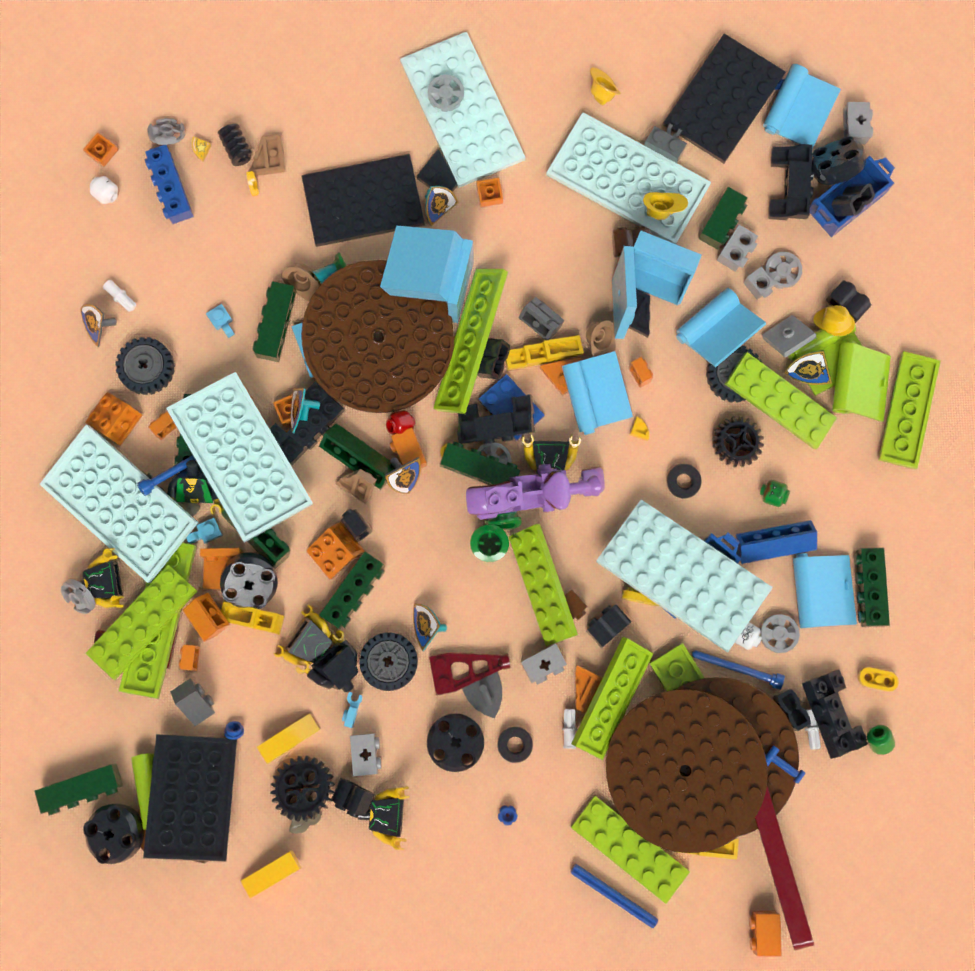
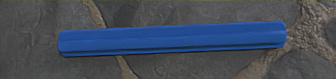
(614, 896)

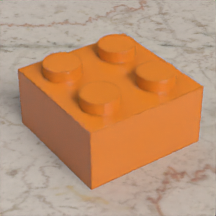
(100, 149)
(489, 192)
(641, 372)
(283, 409)
(162, 426)
(189, 657)

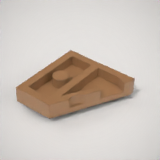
(269, 156)
(358, 484)

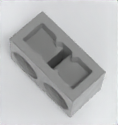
(735, 247)

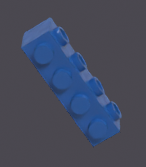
(169, 184)
(771, 543)

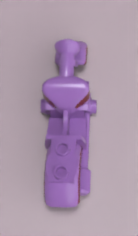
(546, 490)

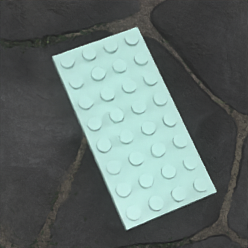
(476, 134)
(621, 172)
(239, 456)
(103, 494)
(684, 575)

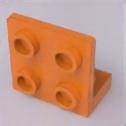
(113, 418)
(334, 550)
(214, 563)

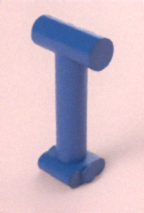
(772, 756)

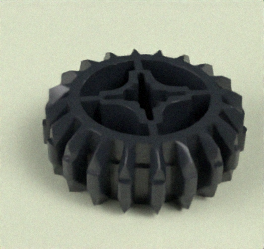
(744, 443)

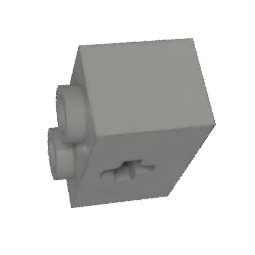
(857, 121)
(532, 664)
(360, 764)

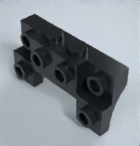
(798, 178)
(505, 425)
(308, 431)
(831, 716)

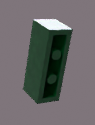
(724, 218)

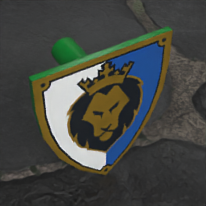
(810, 369)

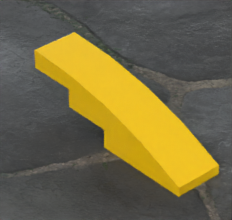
(544, 352)

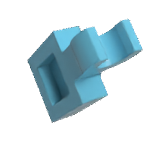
(220, 319)
(206, 531)
(350, 715)

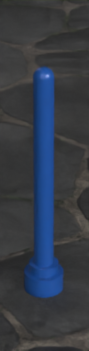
(147, 486)
(775, 680)

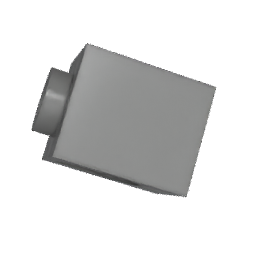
(759, 275)

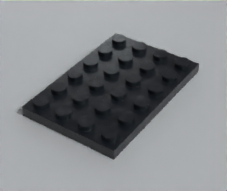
(724, 98)
(362, 200)
(190, 798)

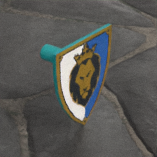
(438, 203)
(300, 407)
(426, 625)

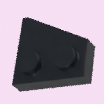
(437, 173)
(642, 314)

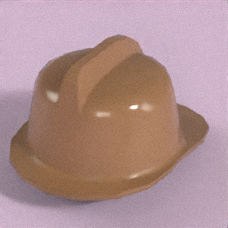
(302, 279)
(601, 337)

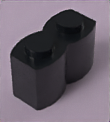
(853, 199)
(848, 297)
(493, 359)
(356, 524)
(608, 626)
(790, 705)
(352, 798)

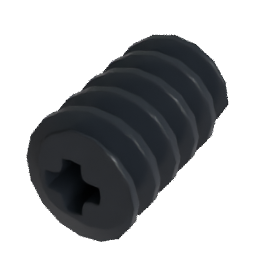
(235, 144)

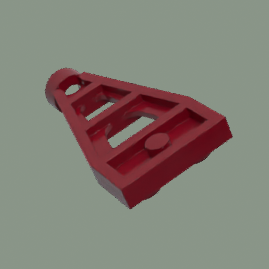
(443, 676)

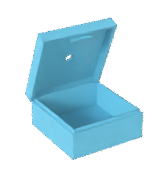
(429, 266)
(653, 268)

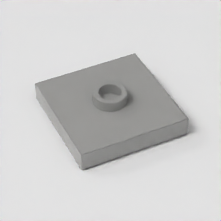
(789, 336)

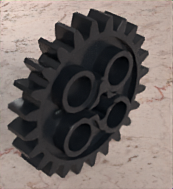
(303, 806)

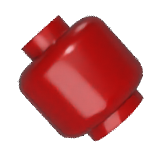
(399, 422)

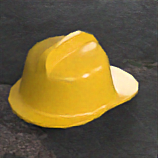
(602, 86)
(662, 205)
(835, 320)

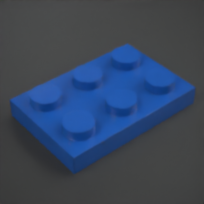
(499, 400)

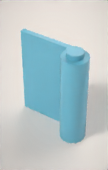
(801, 107)
(719, 328)
(597, 392)
(824, 590)

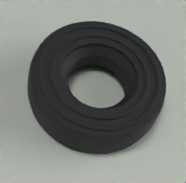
(689, 470)
(525, 751)

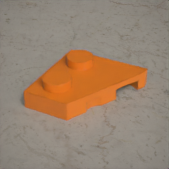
(555, 374)
(586, 687)

